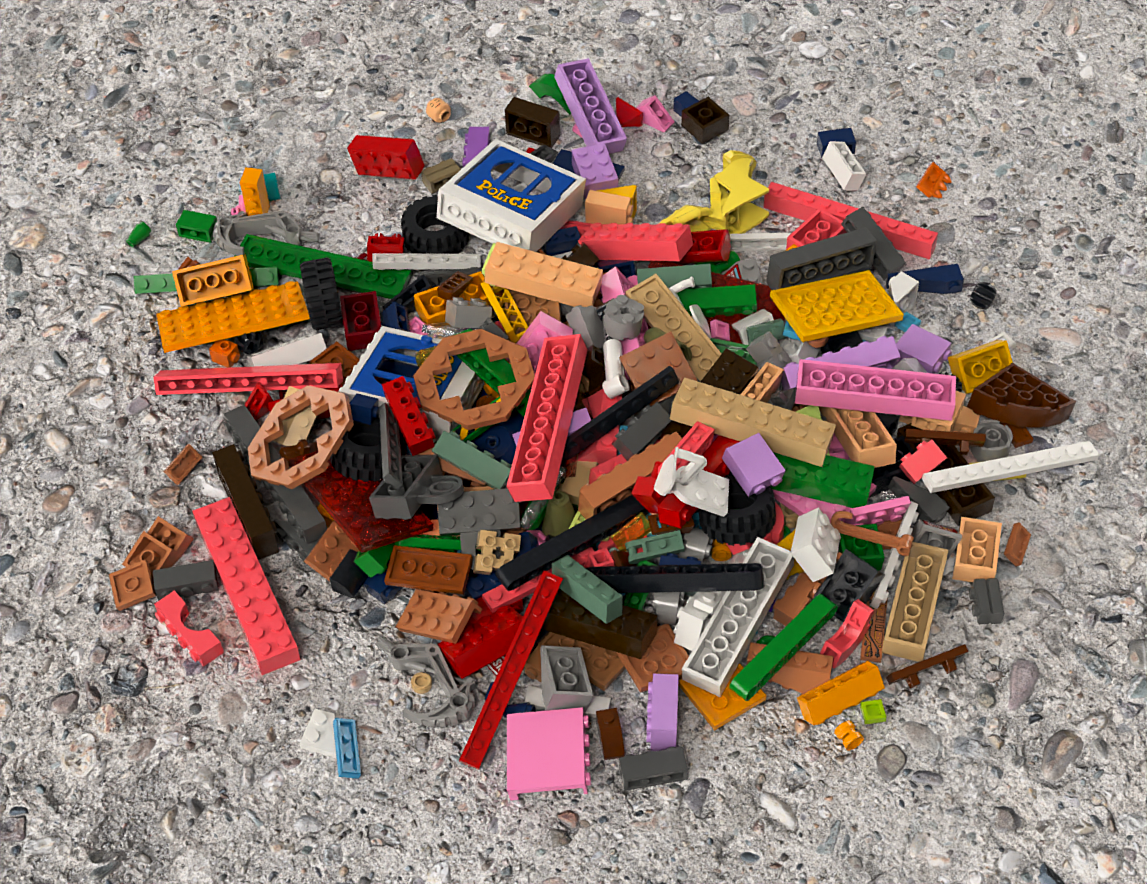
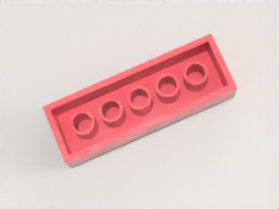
(638, 241)

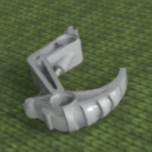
(274, 222)
(430, 659)

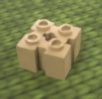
(488, 543)

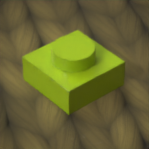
(873, 711)

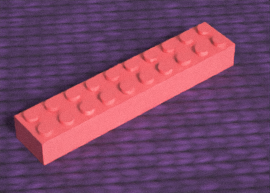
(547, 419)
(246, 586)

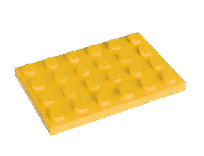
(836, 305)

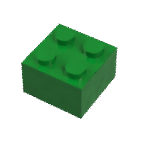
(867, 550)

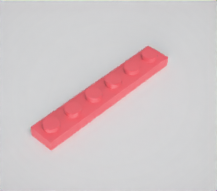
(501, 597)

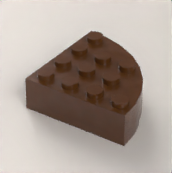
(1020, 400)

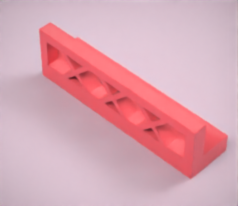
(695, 441)

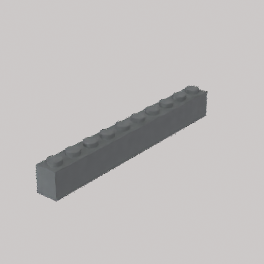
(294, 501)

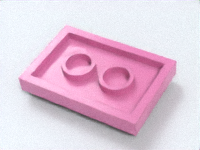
(879, 512)

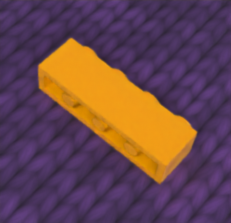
(840, 693)

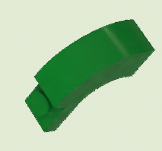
(548, 86)

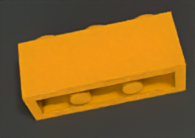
(254, 191)

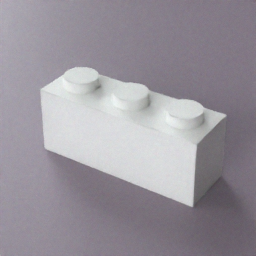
(844, 165)

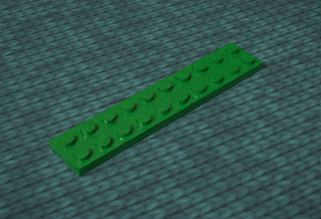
(348, 271)

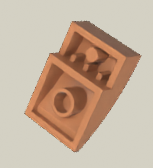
(159, 546)

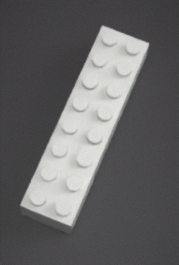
(736, 621)

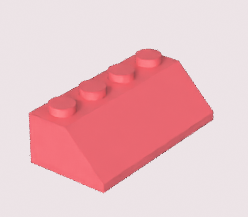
(602, 448)

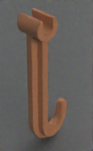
(902, 544)

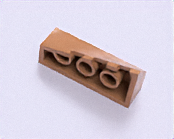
(797, 597)
(801, 672)

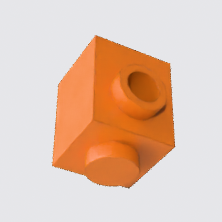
(224, 353)

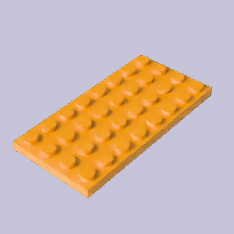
(231, 316)

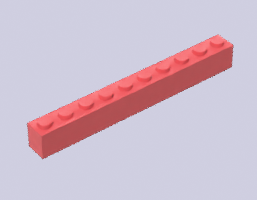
(803, 204)
(245, 378)

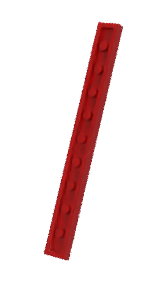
(510, 670)

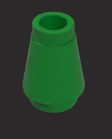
(138, 234)

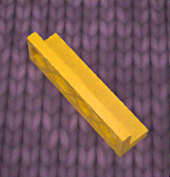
(509, 326)

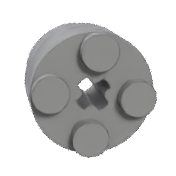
(623, 318)
(997, 441)
(696, 545)
(667, 606)

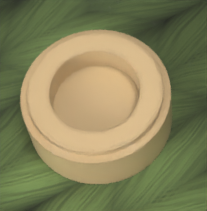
(421, 683)

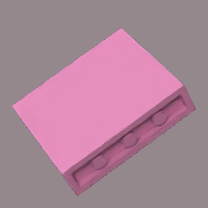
(547, 751)

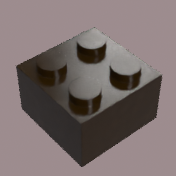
(705, 120)

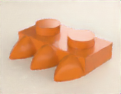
(933, 181)

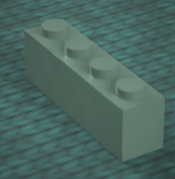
(676, 274)
(472, 461)
(588, 589)

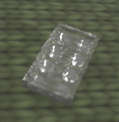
(441, 329)

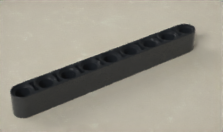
(569, 543)
(682, 577)

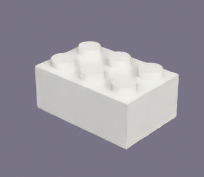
(815, 544)

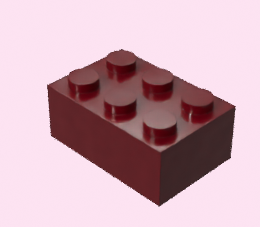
(360, 319)

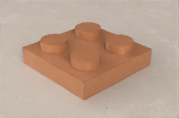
(132, 585)

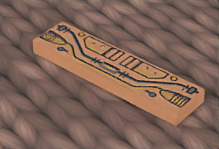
(873, 640)

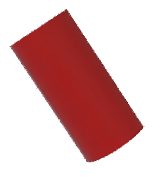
(708, 247)

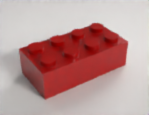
(386, 157)
(482, 641)

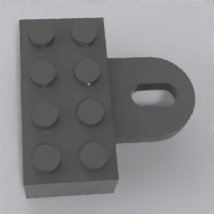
(421, 485)
(478, 511)

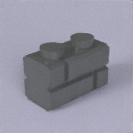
(987, 601)

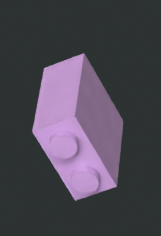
(925, 347)
(753, 464)

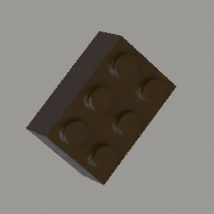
(532, 122)

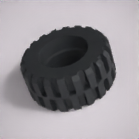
(418, 240)
(321, 293)
(361, 452)
(751, 519)

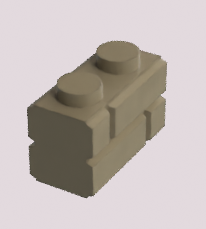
(439, 174)

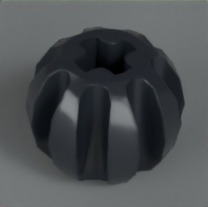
(983, 295)
(249, 342)

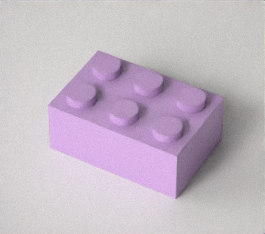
(595, 166)
(662, 711)

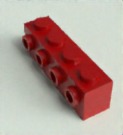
(408, 416)

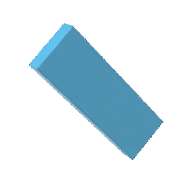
(346, 748)

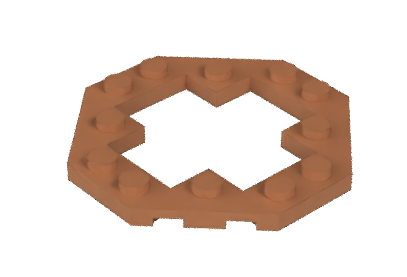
(451, 408)
(272, 428)

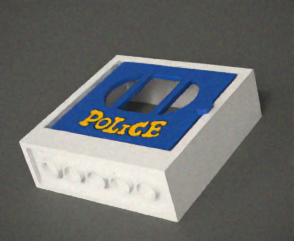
(502, 214)
(402, 347)

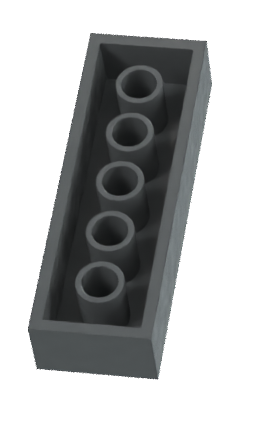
(822, 259)

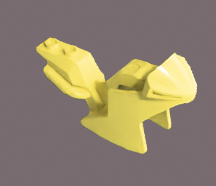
(728, 209)

